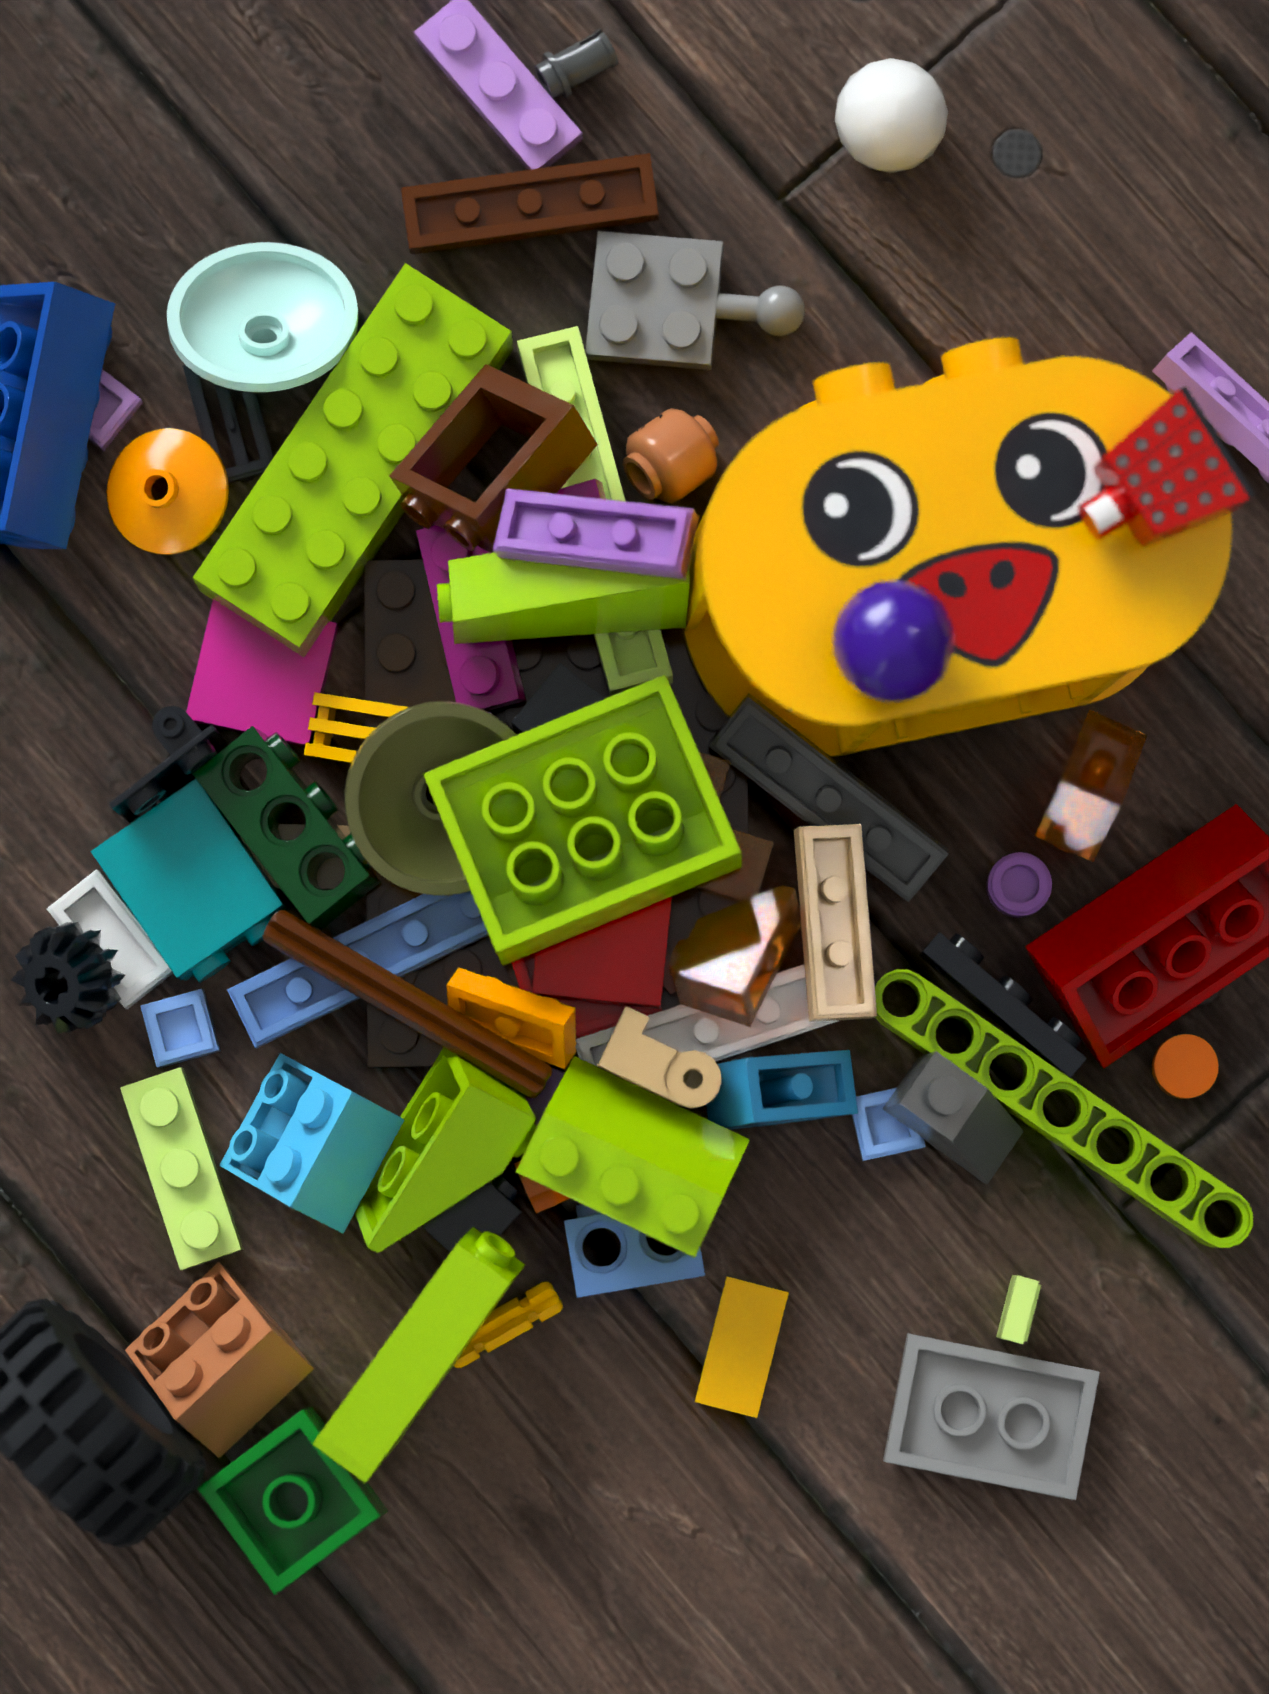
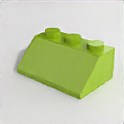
(633, 1156)

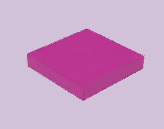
(256, 680)

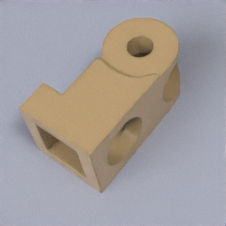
(681, 1078)

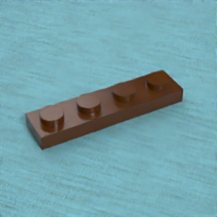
(530, 203)

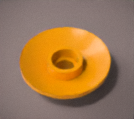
(194, 496)

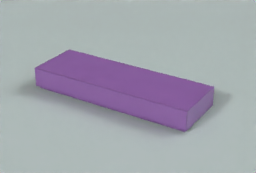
(596, 533)

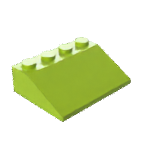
(584, 820)

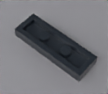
(1004, 1002)

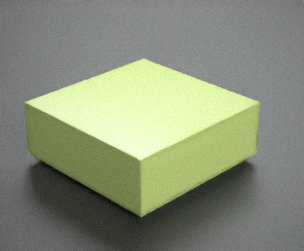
(1019, 1309)

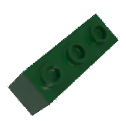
(257, 816)

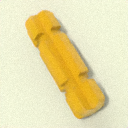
(512, 1320)

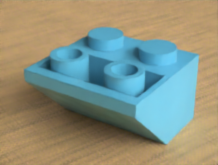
(311, 1143)

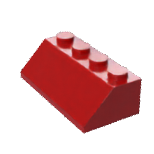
(1162, 937)

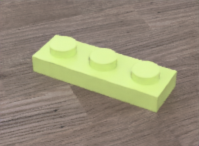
(181, 1168)

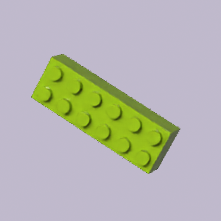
(329, 488)

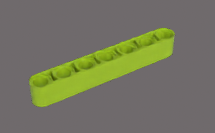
(1091, 1116)

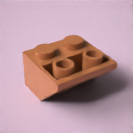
(218, 1360)

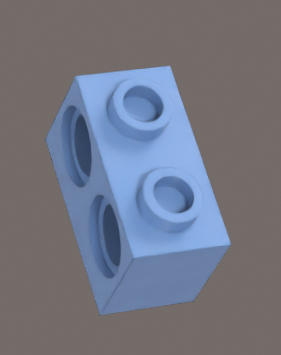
(636, 1262)

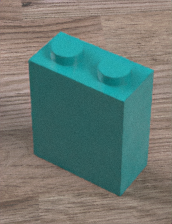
(190, 882)

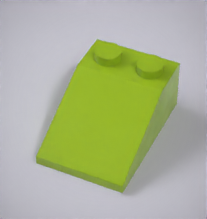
(452, 1142)

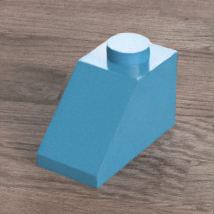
(784, 1089)

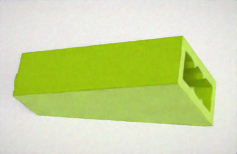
(528, 600)
(419, 1353)

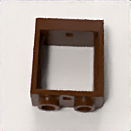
(544, 464)

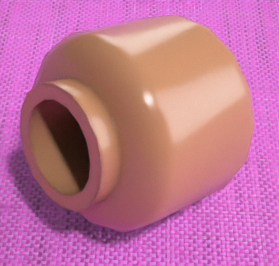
(671, 455)

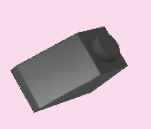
(955, 1115)

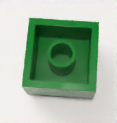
(290, 1502)

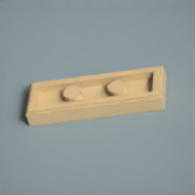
(835, 922)

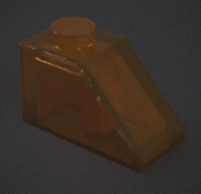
(1091, 786)
(736, 955)

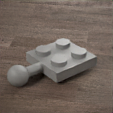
(662, 300)

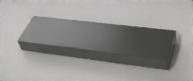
(827, 794)

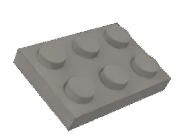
(991, 1416)

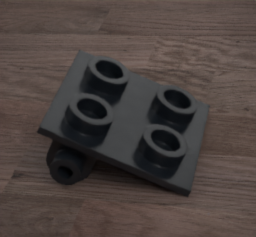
(188, 751)

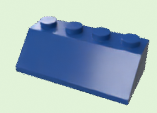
(48, 394)

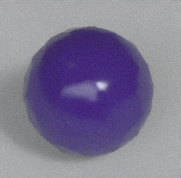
(893, 641)

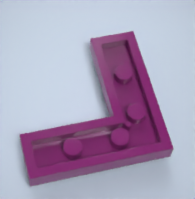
(479, 671)

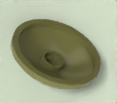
(387, 792)

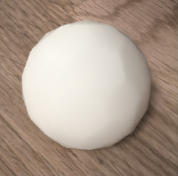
(891, 115)

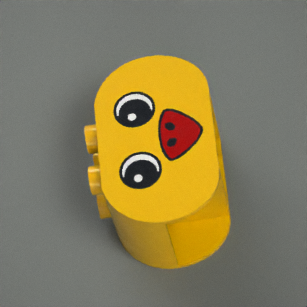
(961, 494)

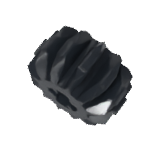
(68, 977)

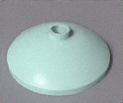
(262, 317)

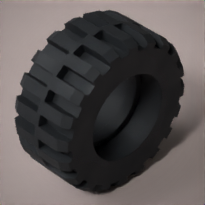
(90, 1427)

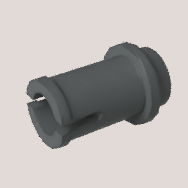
(575, 64)

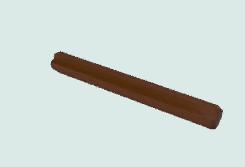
(407, 1003)

